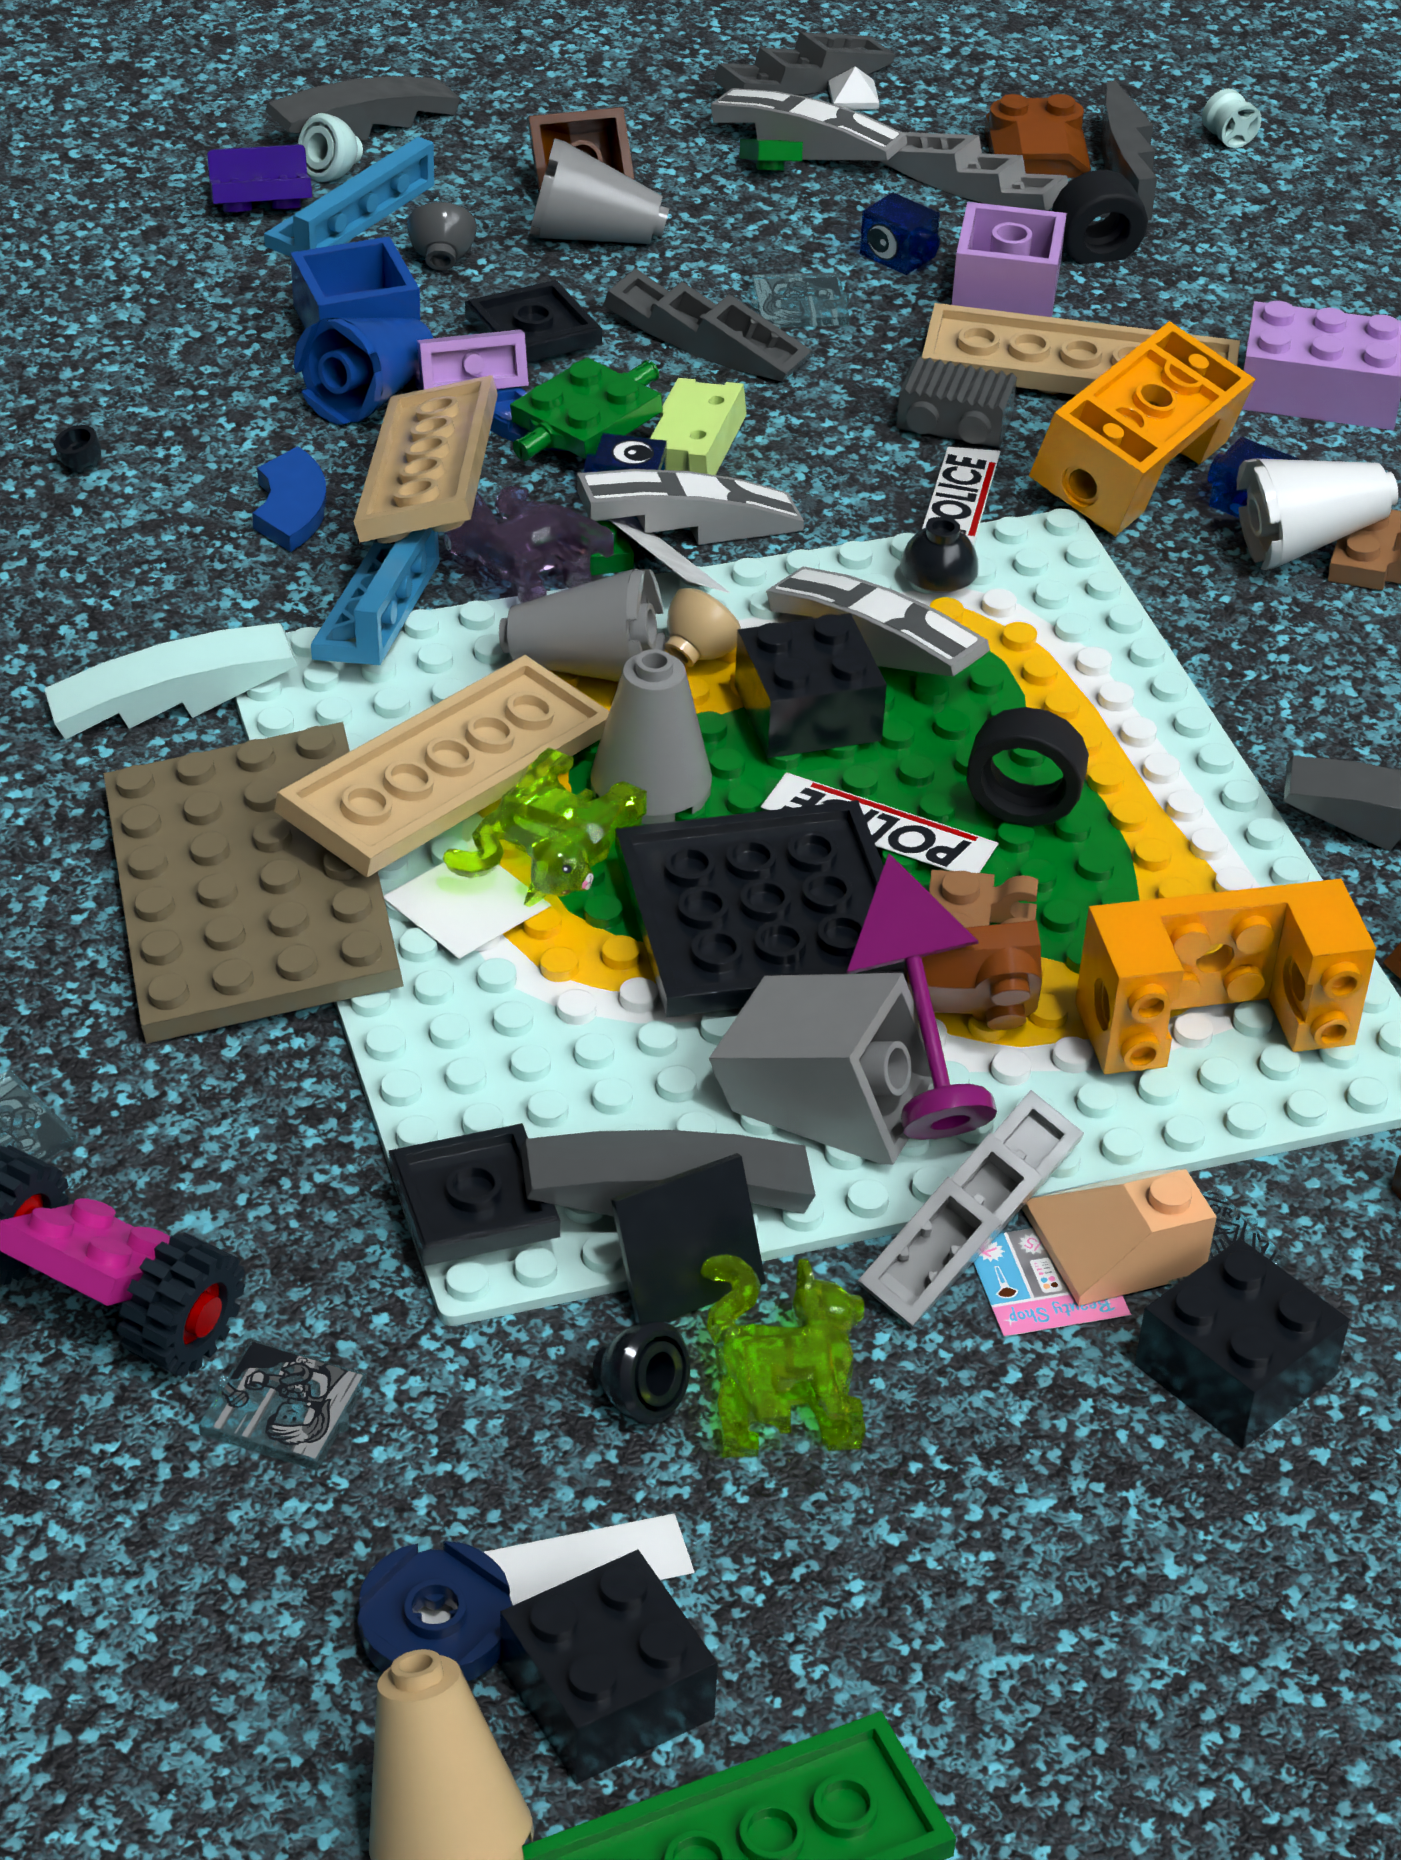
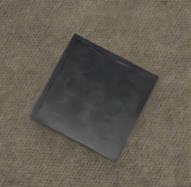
(749, 899)

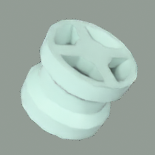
(1231, 118)

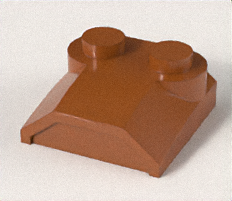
(1042, 131)
(991, 979)

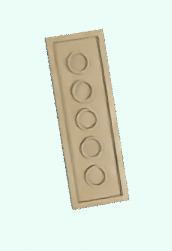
(1039, 350)
(427, 461)
(440, 765)

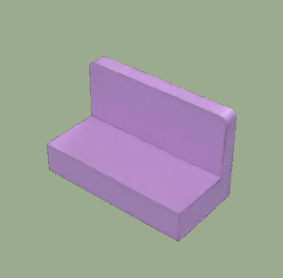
(472, 357)

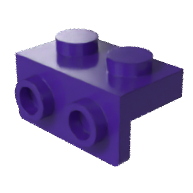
(258, 174)

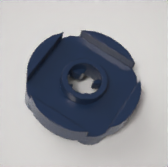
(430, 1578)

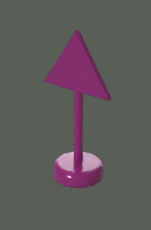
(902, 927)

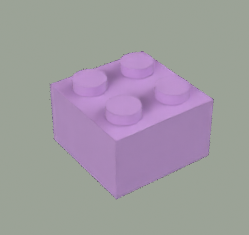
(1008, 259)

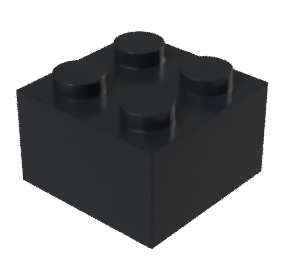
(810, 685)
(1241, 1342)
(608, 1665)

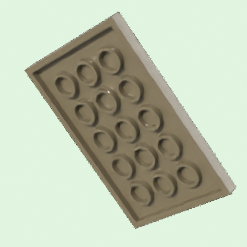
(232, 901)

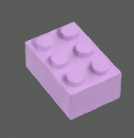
(1324, 365)

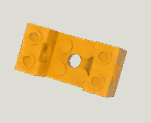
(1133, 420)
(1279, 943)

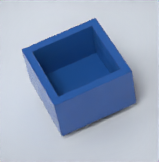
(353, 282)

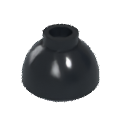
(940, 557)
(644, 1371)

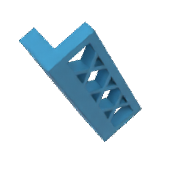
(358, 201)
(378, 600)

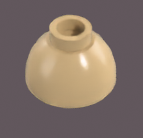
(699, 627)

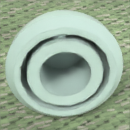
(329, 147)

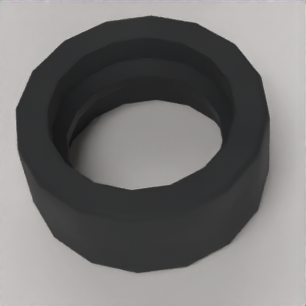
(1033, 731)

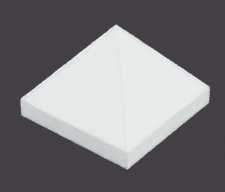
(853, 90)

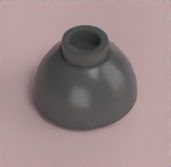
(441, 233)

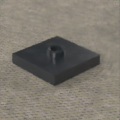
(544, 312)
(469, 1195)

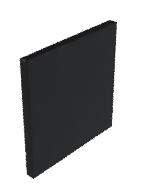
(678, 1226)

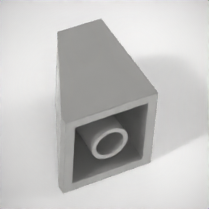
(827, 1059)

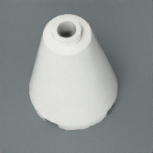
(1309, 504)

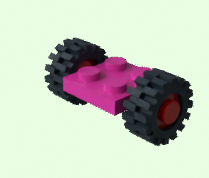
(175, 1283)

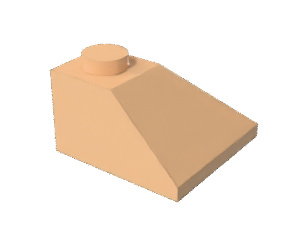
(1124, 1232)

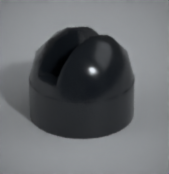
(78, 448)

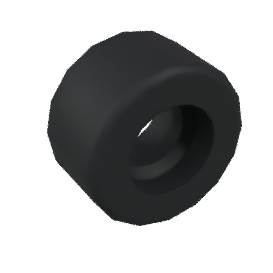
(1090, 197)

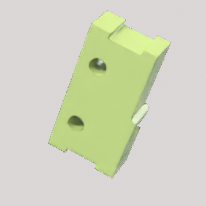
(700, 424)

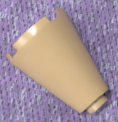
(439, 1770)

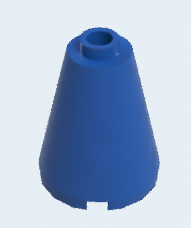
(357, 364)

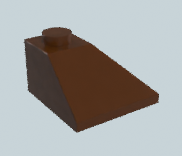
(595, 132)

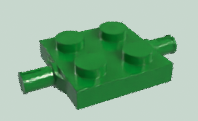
(582, 405)

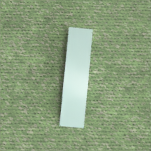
(189, 671)

